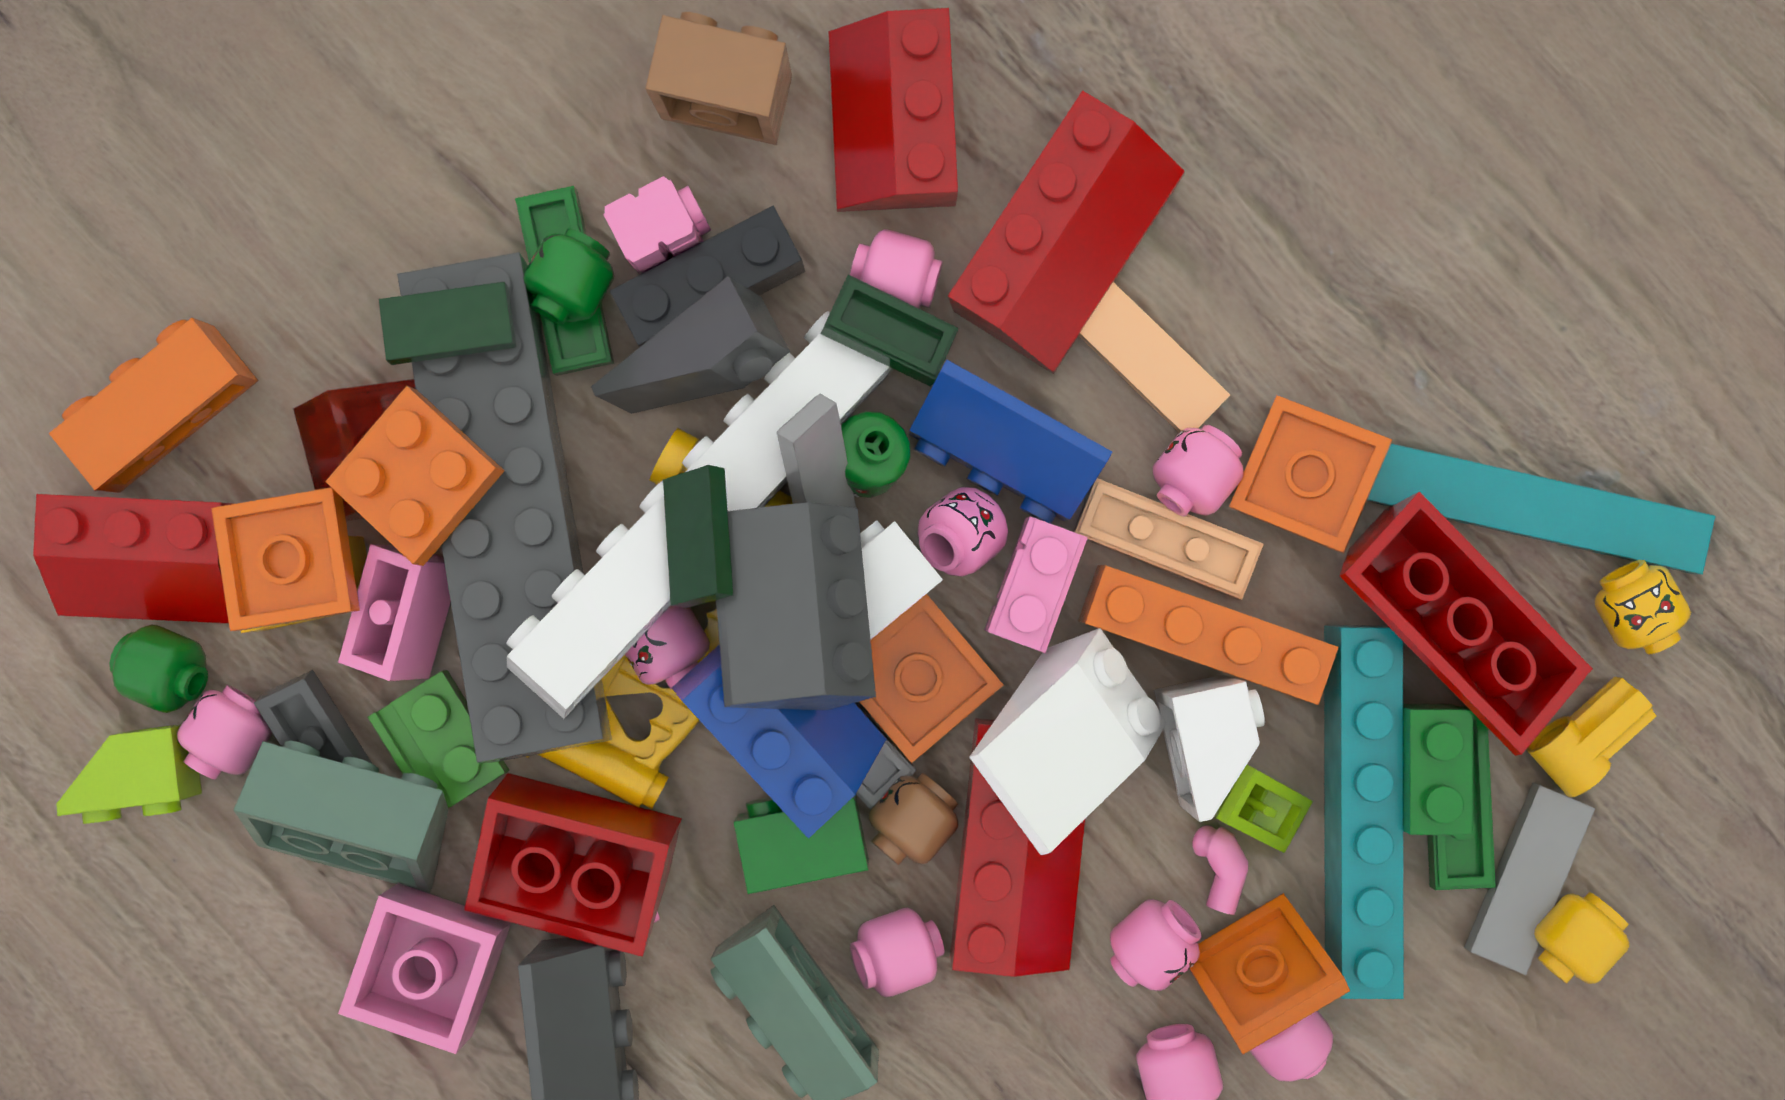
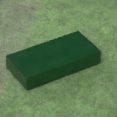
(447, 323)
(889, 330)
(697, 536)

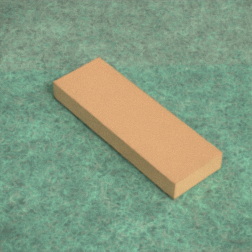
(1152, 362)
(1167, 540)

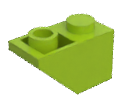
(132, 771)

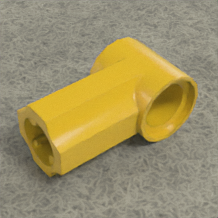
(1579, 747)

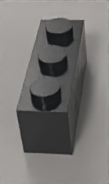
(751, 252)

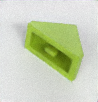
(1264, 809)

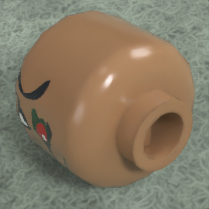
(913, 819)

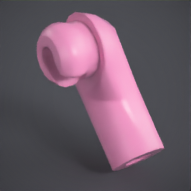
(1228, 864)

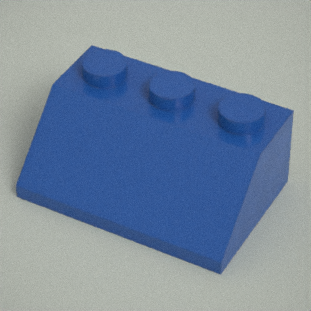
(1007, 444)
(799, 757)

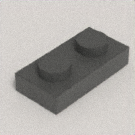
(307, 714)

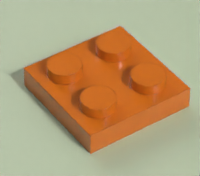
(1310, 474)
(414, 476)
(285, 559)
(925, 678)
(1266, 973)

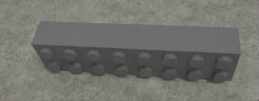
(520, 533)

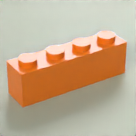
(1208, 634)

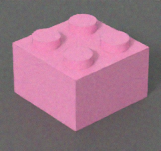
(424, 968)

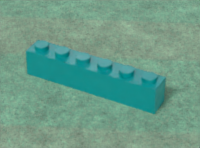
(1364, 810)

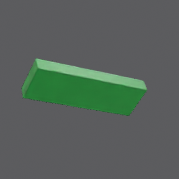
(576, 343)
(1468, 859)

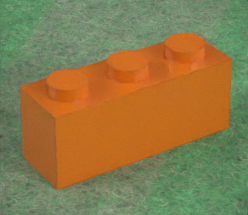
(152, 405)

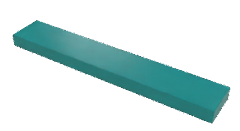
(1547, 509)

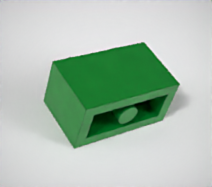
(1437, 769)
(780, 855)

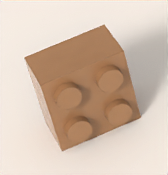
(720, 77)

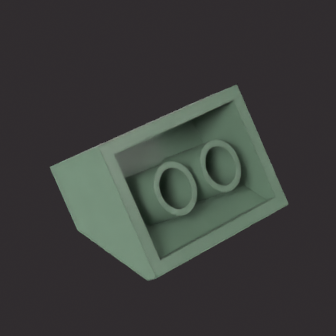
(344, 814)
(795, 1010)

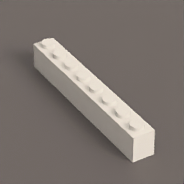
(629, 586)

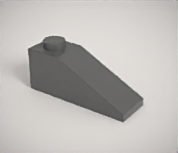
(703, 352)

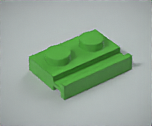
(433, 737)

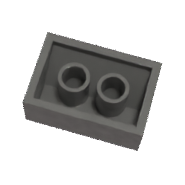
(796, 610)
(576, 1022)

